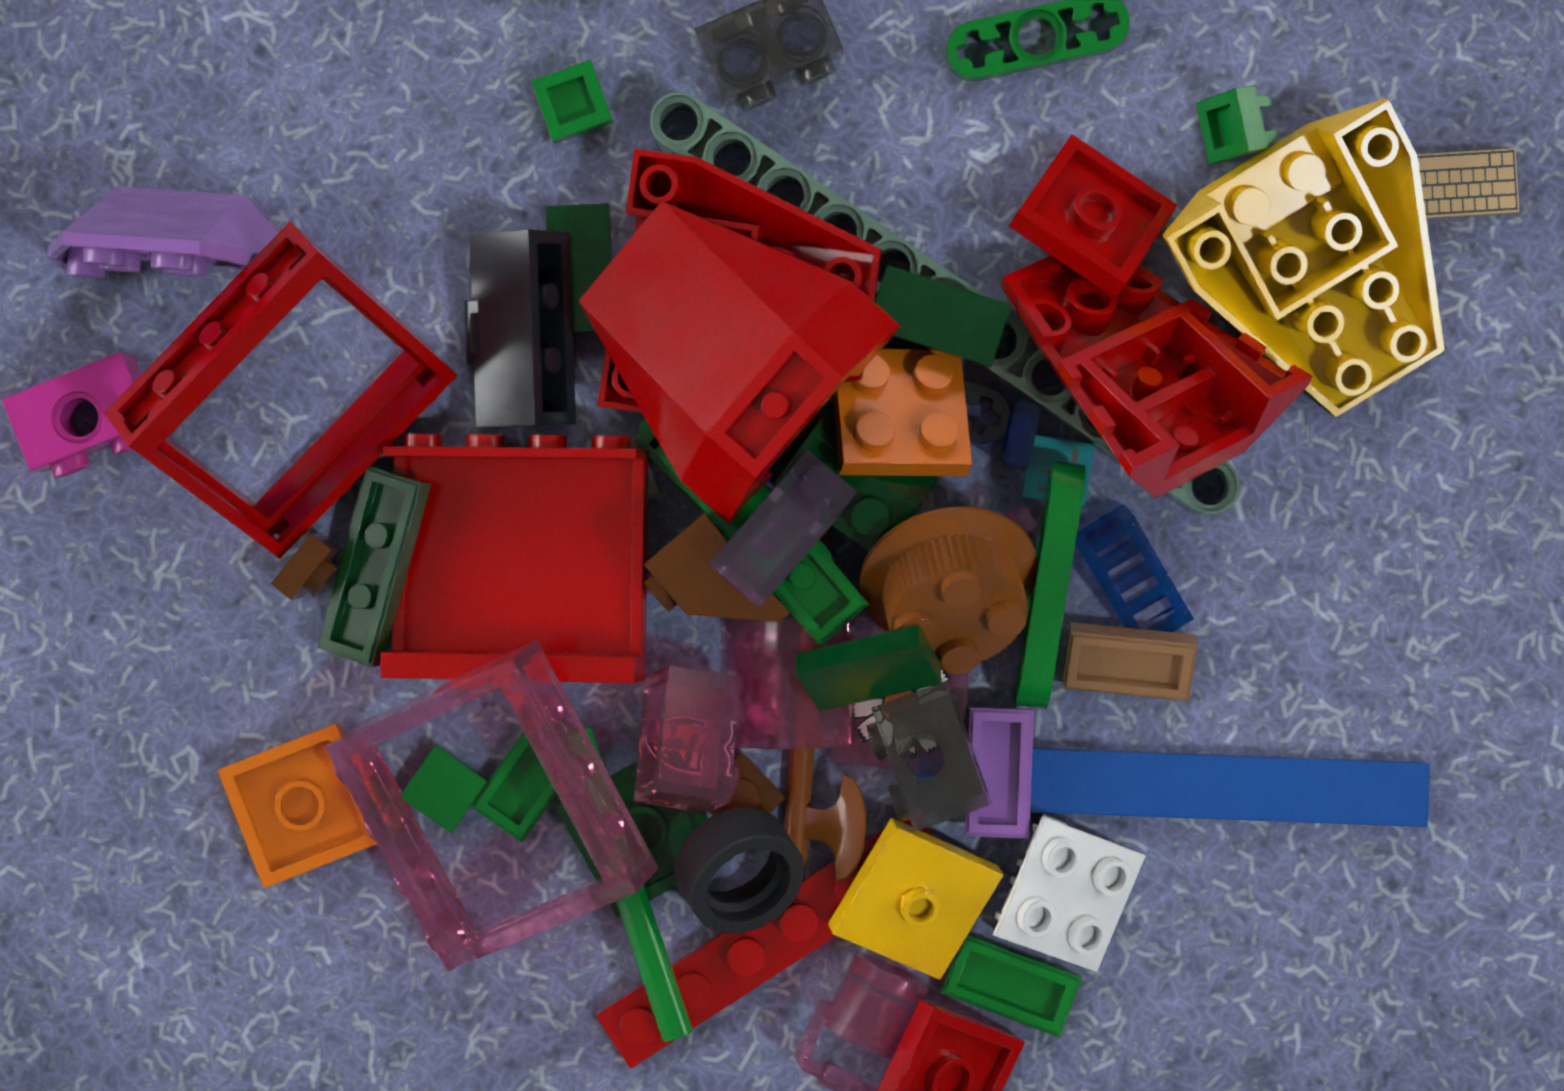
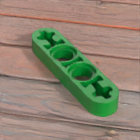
(1049, 593)

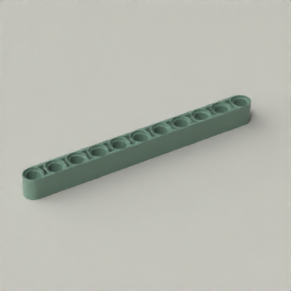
(1014, 371)

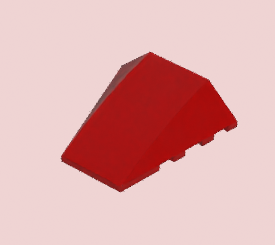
(1152, 371)

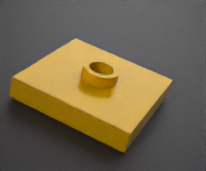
(915, 899)

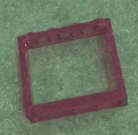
(571, 768)

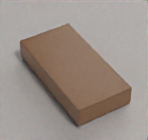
(1129, 661)

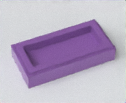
(1004, 753)

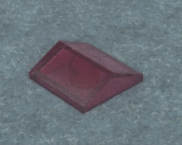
(775, 702)

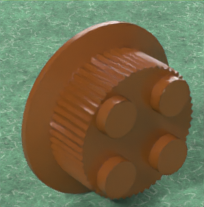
(956, 577)

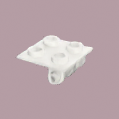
(1068, 893)

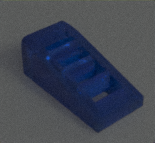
(1106, 532)

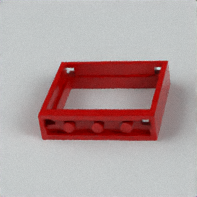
(219, 343)

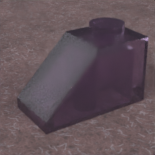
(783, 528)

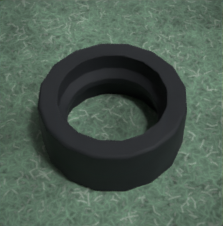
(718, 842)

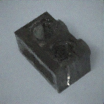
(761, 29)

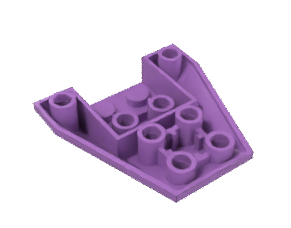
(167, 227)

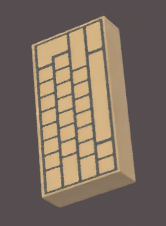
(1469, 183)

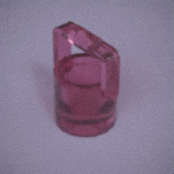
(867, 1010)

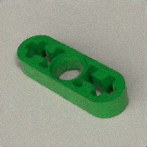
(1049, 13)

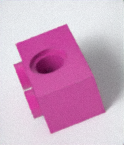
(45, 415)

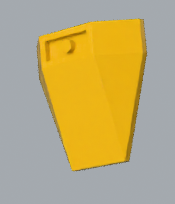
(1322, 254)

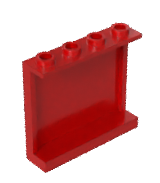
(524, 553)

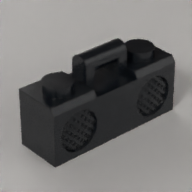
(521, 329)

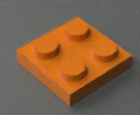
(904, 417)
(294, 807)

